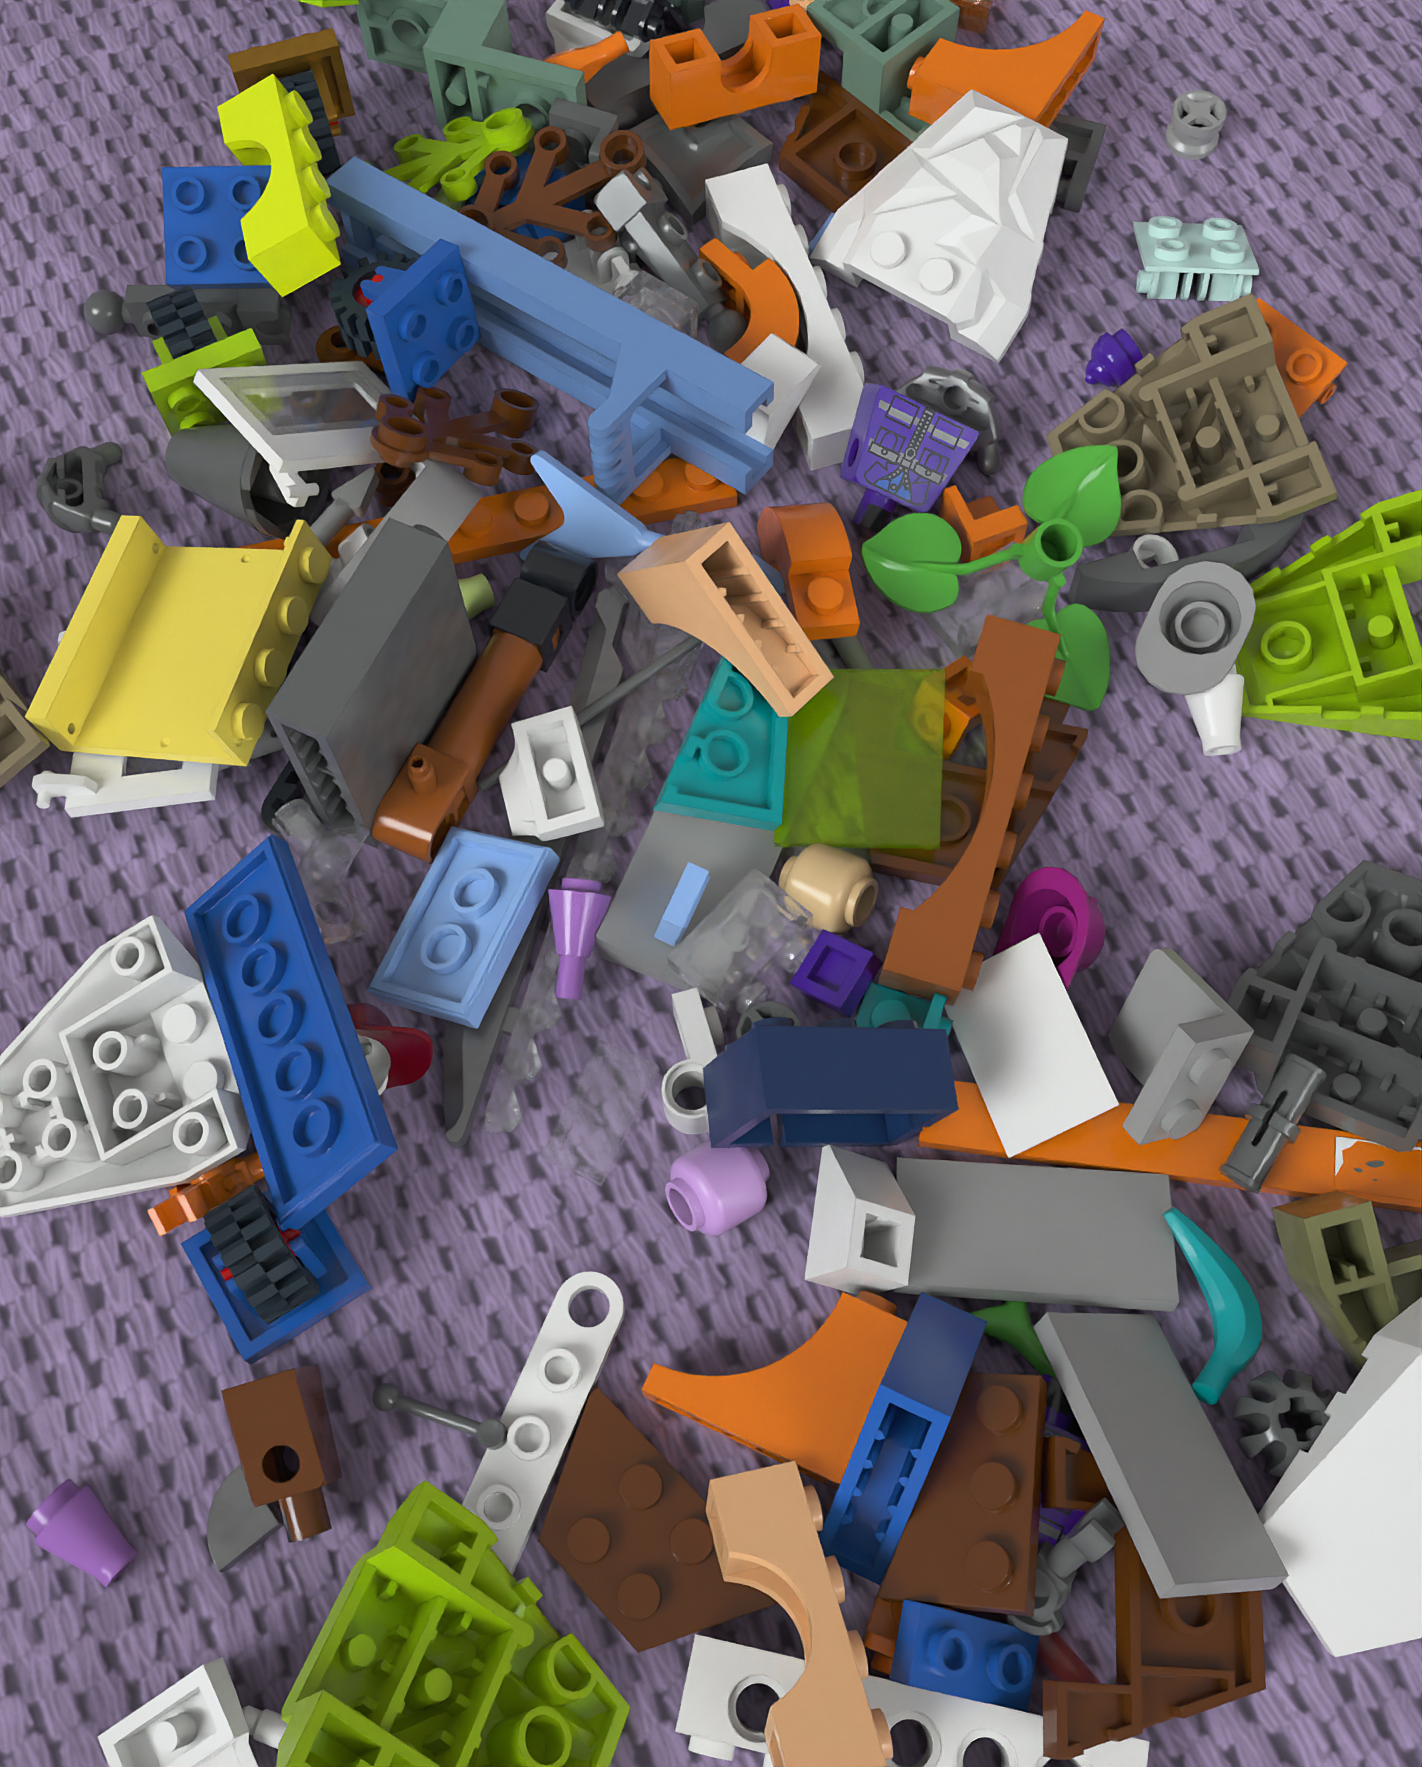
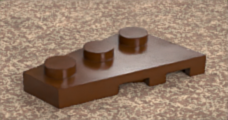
(979, 1507)

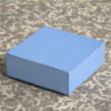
(682, 904)

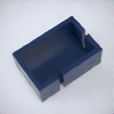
(829, 1084)

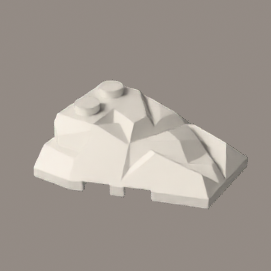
(956, 222)

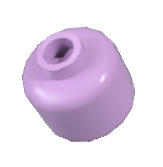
(717, 1187)

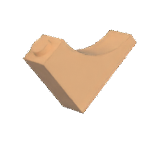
(720, 595)

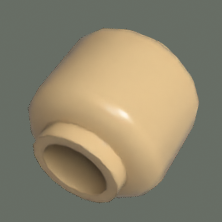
(831, 886)

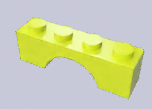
(290, 226)

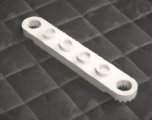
(543, 1416)

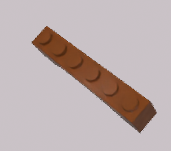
(936, 941)

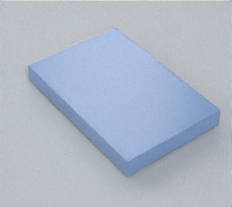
(464, 926)

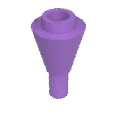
(576, 917)

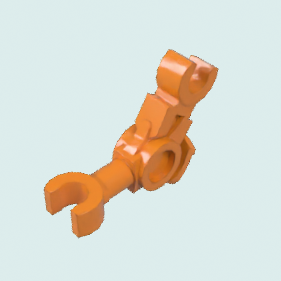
(206, 1192)

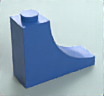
(900, 1437)

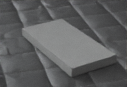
(1039, 1234)
(1159, 1455)

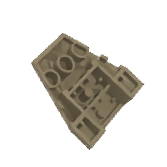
(1205, 432)

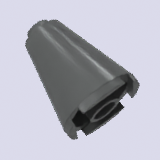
(235, 477)

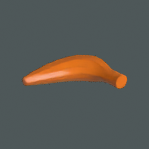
(592, 57)

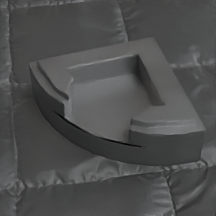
(235, 1523)

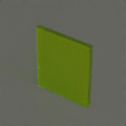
(866, 762)

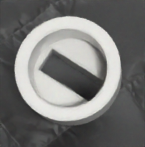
(1153, 547)

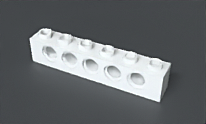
(723, 1669)

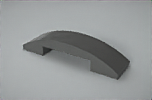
(1122, 585)

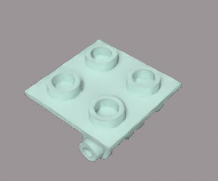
(1189, 248)

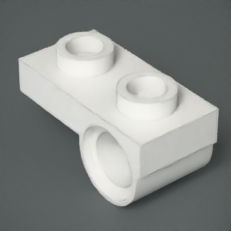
(699, 1033)

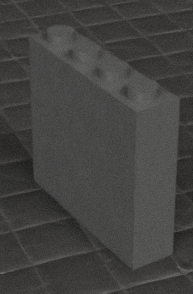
(376, 675)

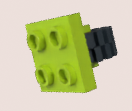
(185, 346)

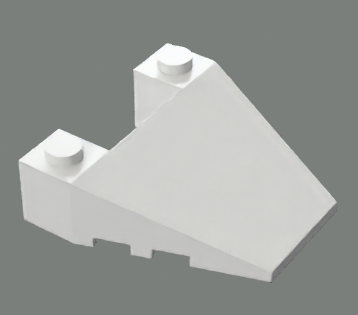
(1353, 1503)

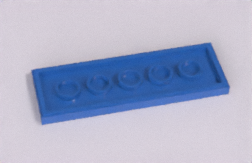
(288, 1034)

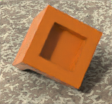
(981, 524)

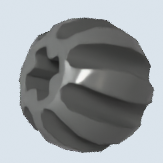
(1274, 1397)

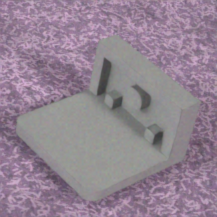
(1177, 1044)

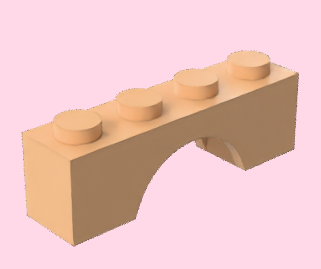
(769, 1540)

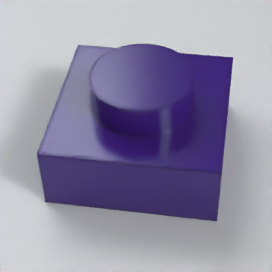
(836, 973)

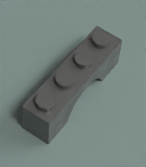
(625, 82)

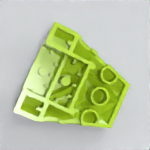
(445, 1661)

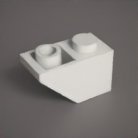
(859, 1225)

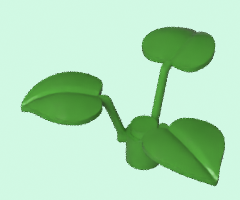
(1077, 507)

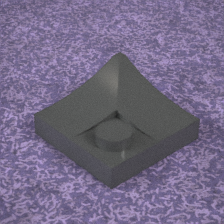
(696, 153)

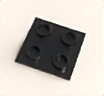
(633, 17)

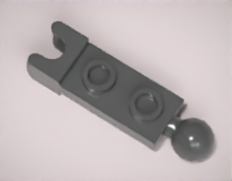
(635, 206)
(235, 308)

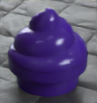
(1104, 364)

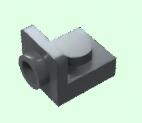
(583, 128)

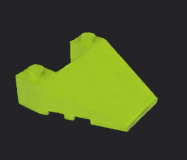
(1337, 632)

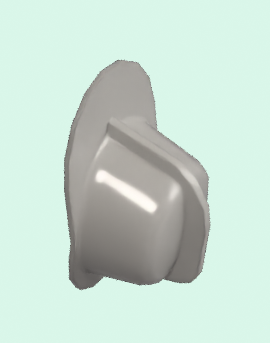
(1195, 628)

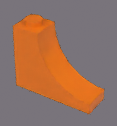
(1025, 79)
(804, 1404)

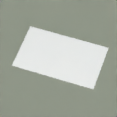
(1028, 1048)

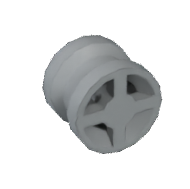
(1195, 124)

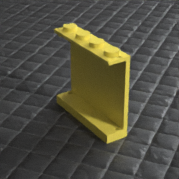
(179, 647)

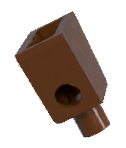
(277, 1414)

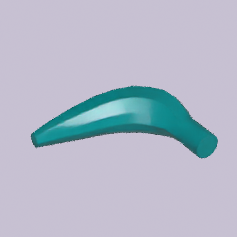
(1230, 1303)

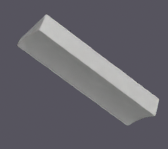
(654, 873)

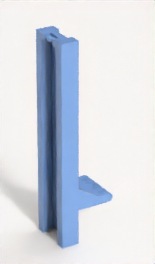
(643, 378)

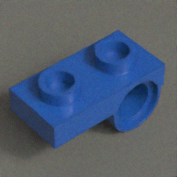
(964, 1656)

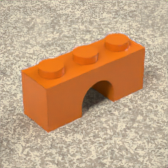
(772, 67)

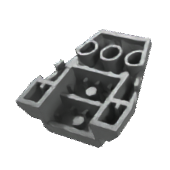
(1350, 1004)

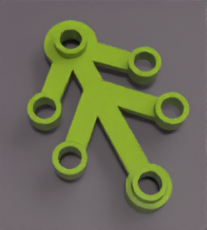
(435, 160)

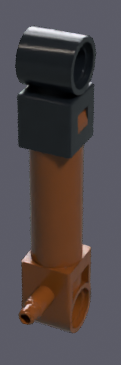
(524, 638)

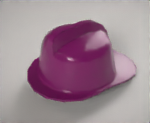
(1064, 915)

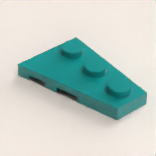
(730, 757)

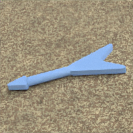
(596, 524)

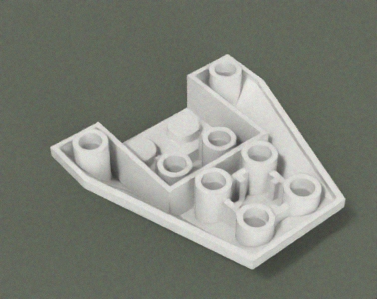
(118, 1081)

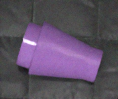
(81, 1532)

